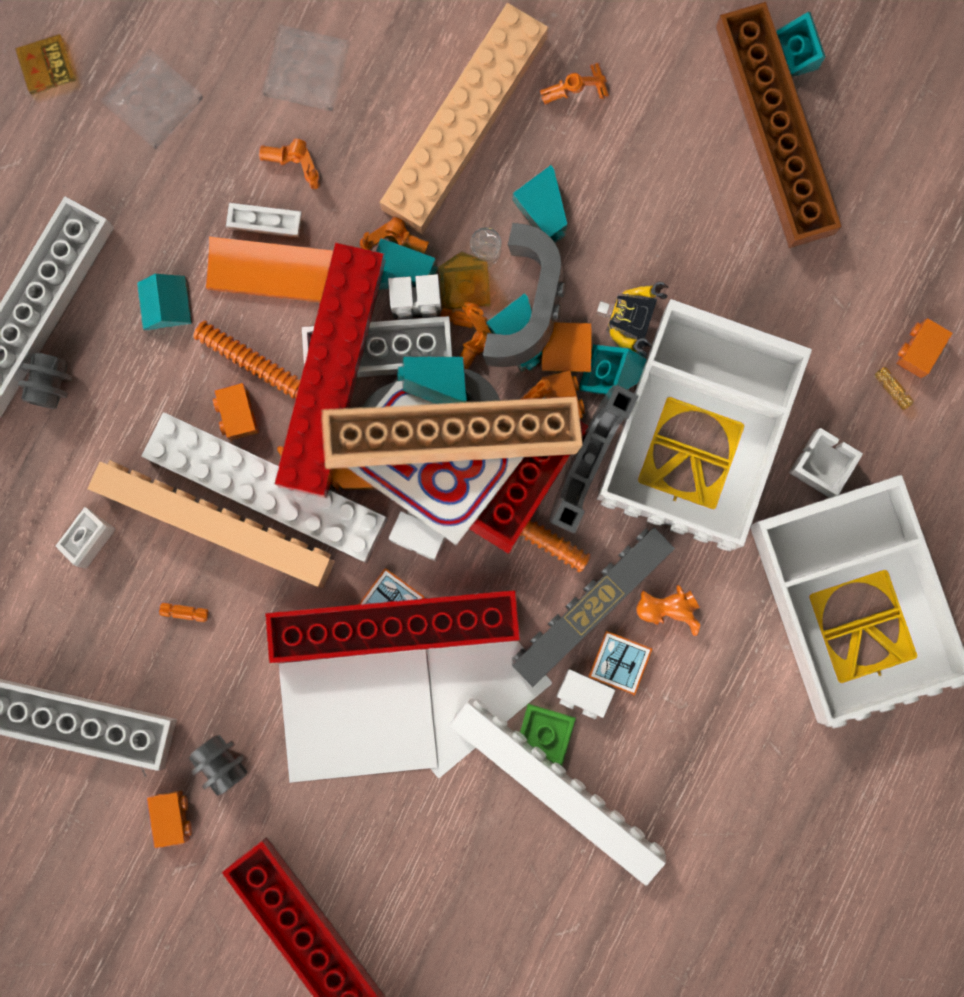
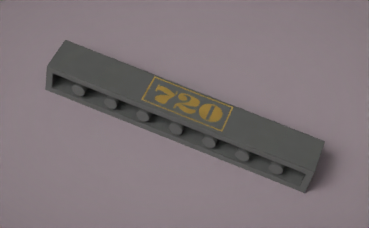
(593, 606)

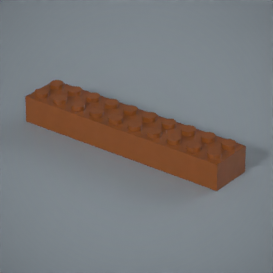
(777, 125)

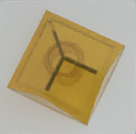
(463, 281)

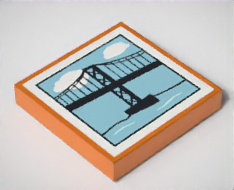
(389, 589)
(620, 662)

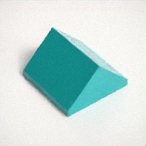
(801, 45)
(164, 301)

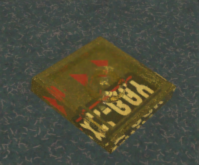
(45, 64)

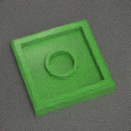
(548, 731)

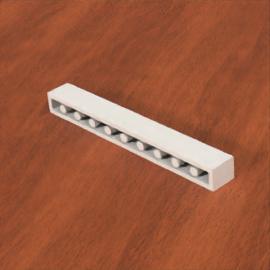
(559, 791)

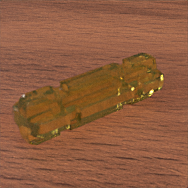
(894, 388)

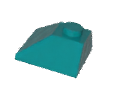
(612, 367)

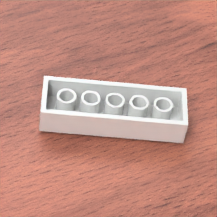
(395, 339)

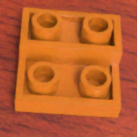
(568, 348)

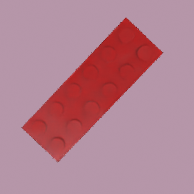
(519, 498)

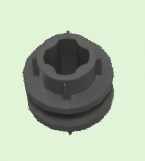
(44, 380)
(218, 765)

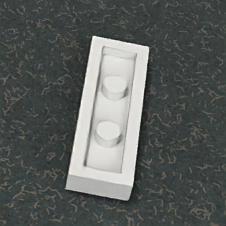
(264, 220)

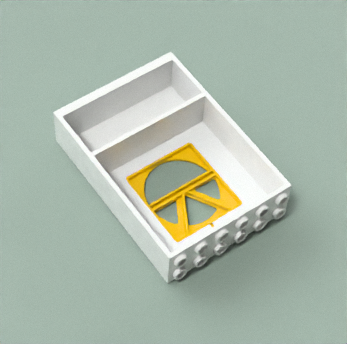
(736, 378)
(872, 541)

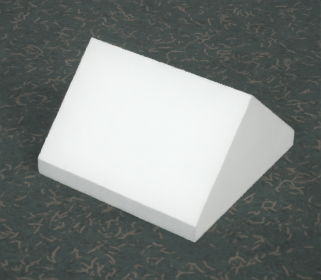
(85, 538)

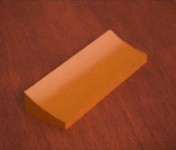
(267, 269)

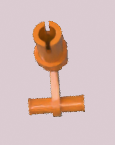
(576, 84)
(295, 152)
(394, 231)
(477, 344)

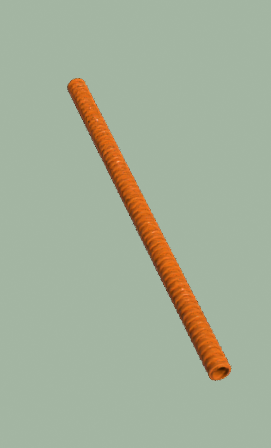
(290, 385)

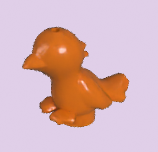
(676, 606)

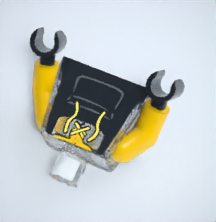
(632, 316)

